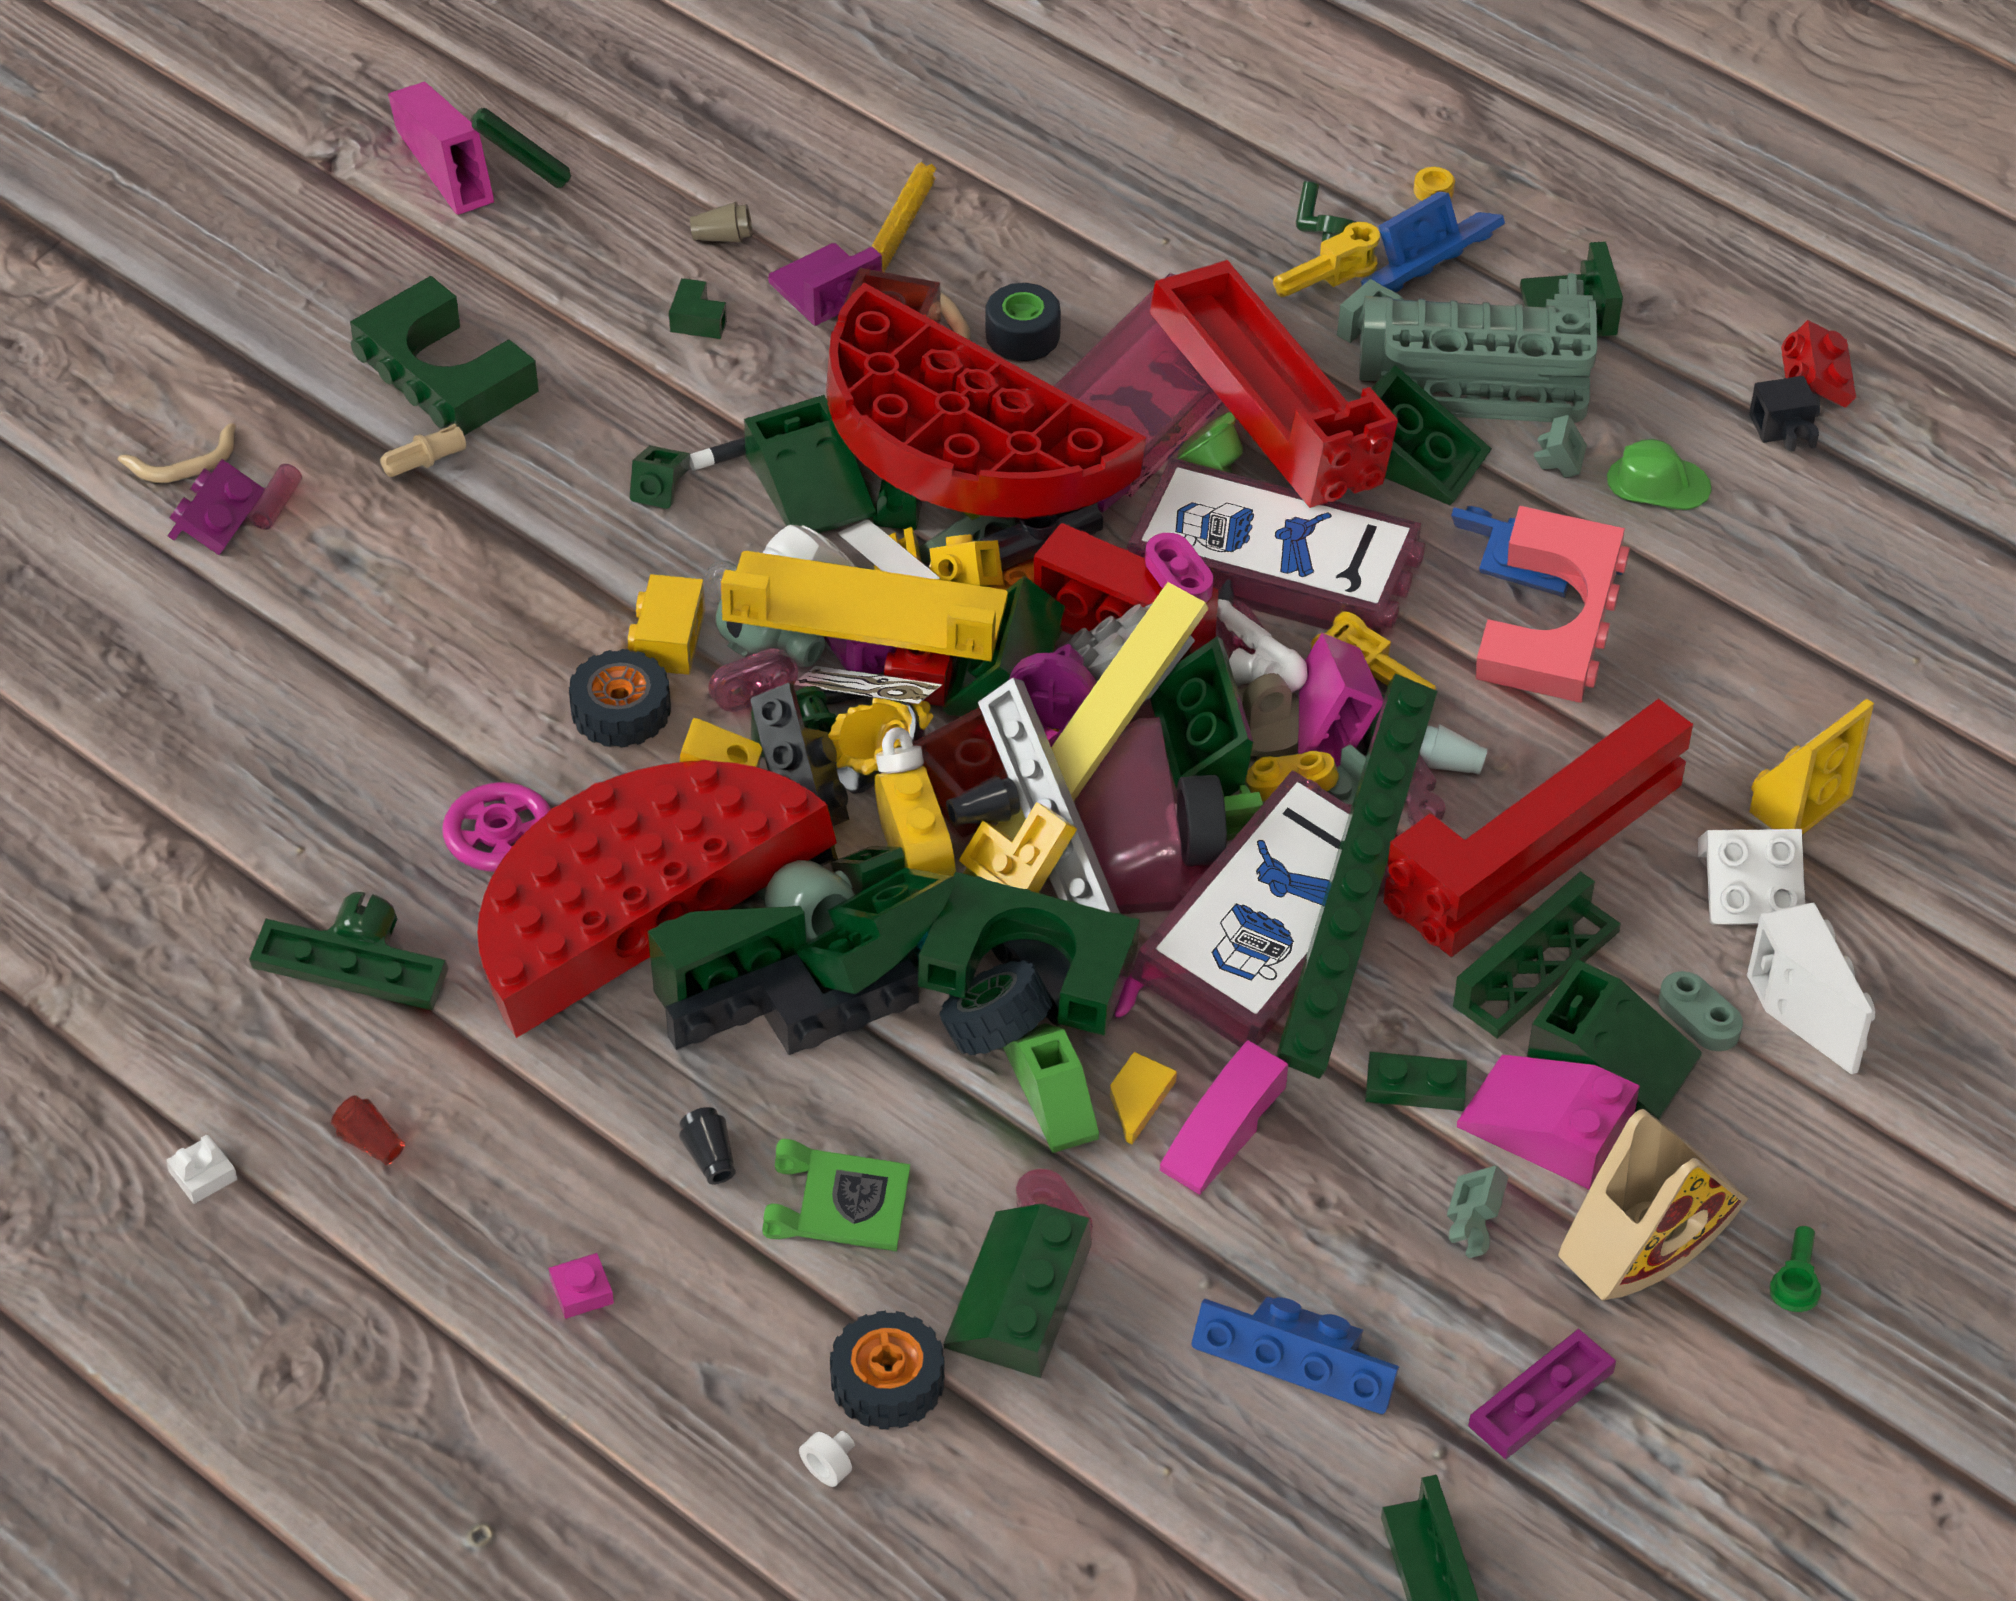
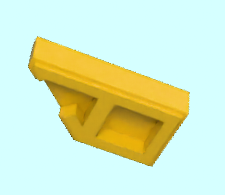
(1139, 1092)

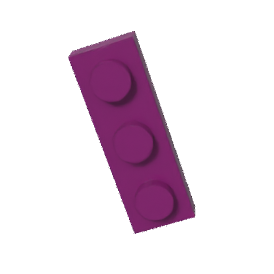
(1542, 1393)

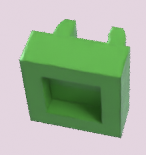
(1240, 810)

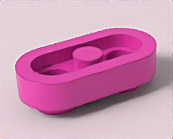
(1184, 567)

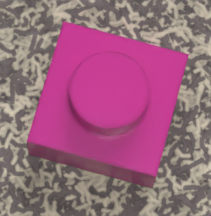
(581, 1285)

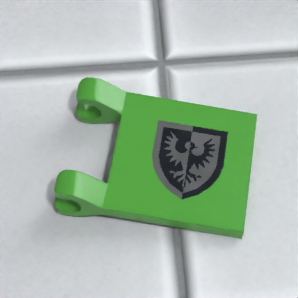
(843, 1198)

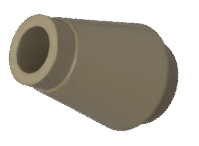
(723, 224)

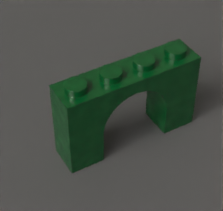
(457, 394)
(988, 913)

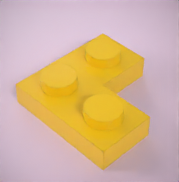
(1027, 858)

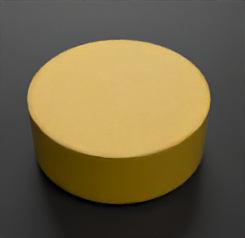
(1433, 180)

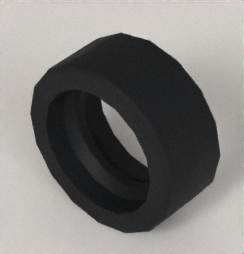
(1201, 819)

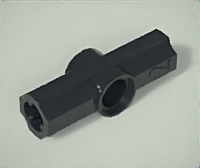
(1026, 538)

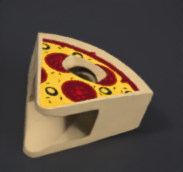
(1647, 1211)

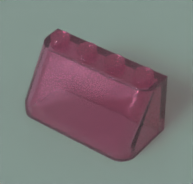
(1134, 821)

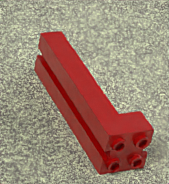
(1274, 385)
(1464, 887)

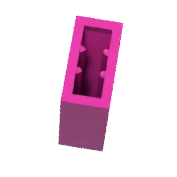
(1336, 698)

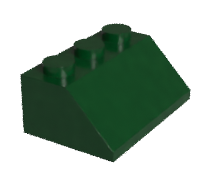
(1027, 628)
(1204, 719)
(1021, 1287)

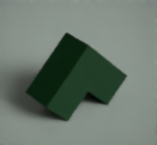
(694, 313)

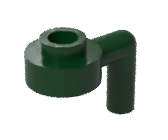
(1323, 224)

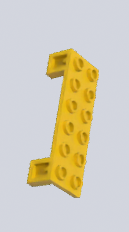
(863, 605)

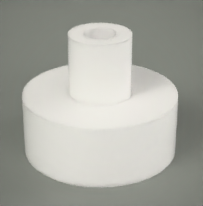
(828, 1456)

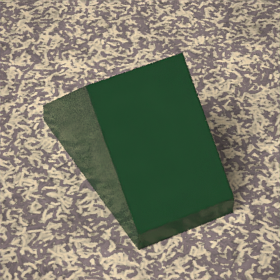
(870, 865)

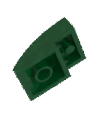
(876, 929)

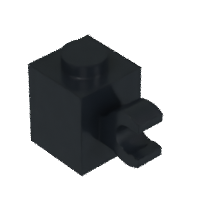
(1785, 411)

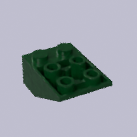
(807, 466)
(1610, 1026)

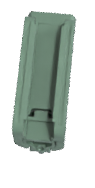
(1488, 352)

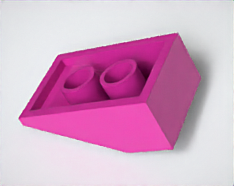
(1552, 1113)

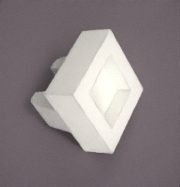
(201, 1169)

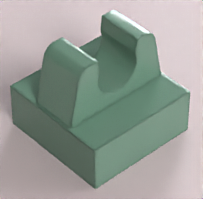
(1562, 447)

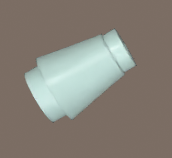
(1451, 751)

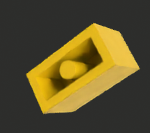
(669, 621)

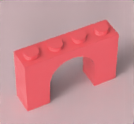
(1561, 658)

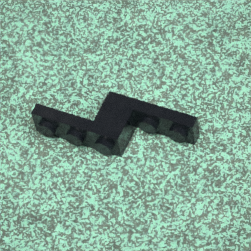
(790, 1004)

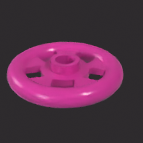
(495, 824)

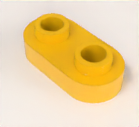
(1270, 771)

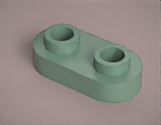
(1698, 1008)

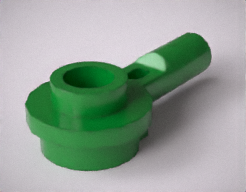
(1796, 1283)

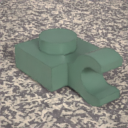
(1473, 1202)

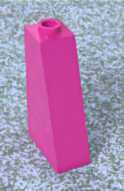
(443, 146)

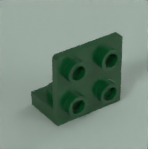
(1599, 282)

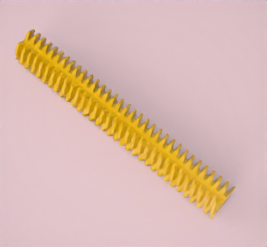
(904, 212)

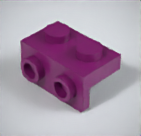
(218, 508)

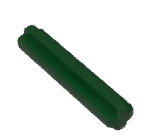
(520, 147)

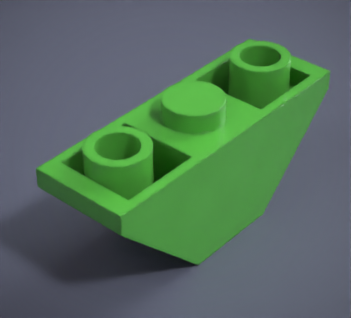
(1054, 1086)

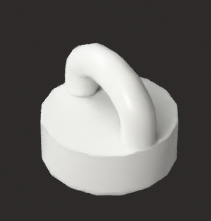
(898, 759)

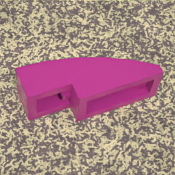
(1225, 1117)

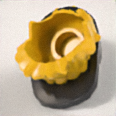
(860, 737)

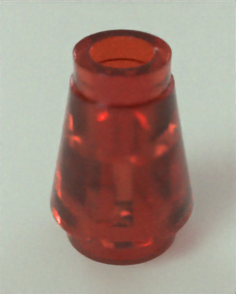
(366, 1129)

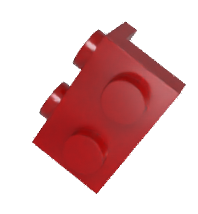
(1823, 361)

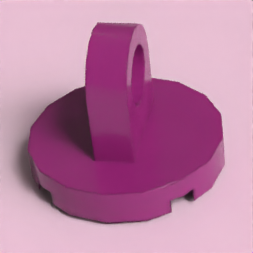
(1055, 684)

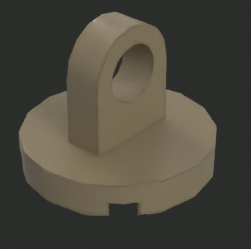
(1271, 716)

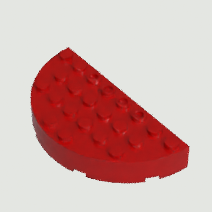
(965, 422)
(621, 860)

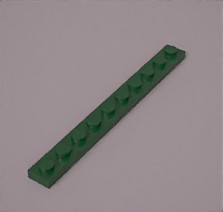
(1356, 877)

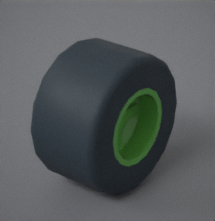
(1022, 321)

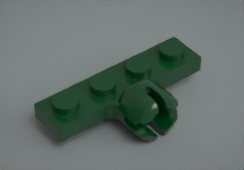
(352, 955)

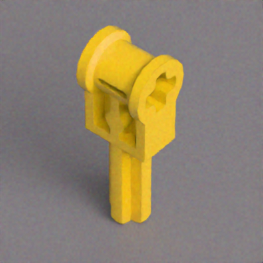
(1340, 260)
(1373, 646)

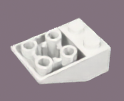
(1811, 984)

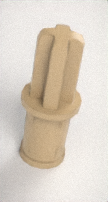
(423, 451)

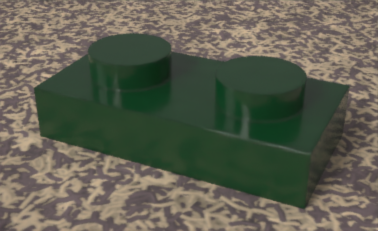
(1416, 1081)

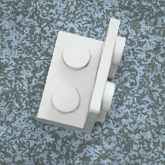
(1752, 873)

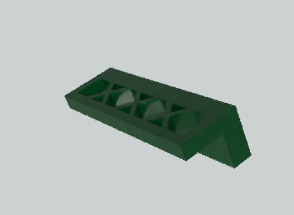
(1527, 942)
(1428, 1547)

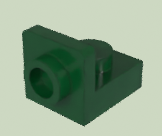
(655, 475)

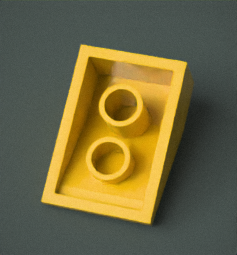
(1813, 777)

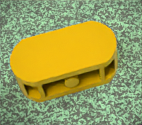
(914, 820)

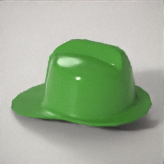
(1214, 444)
(1658, 476)

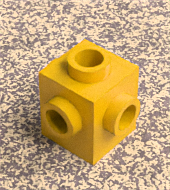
(967, 561)

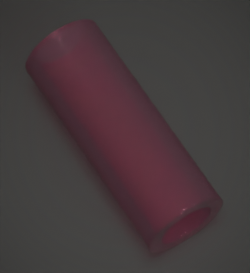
(275, 496)

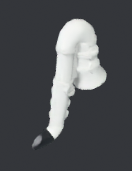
(1269, 654)

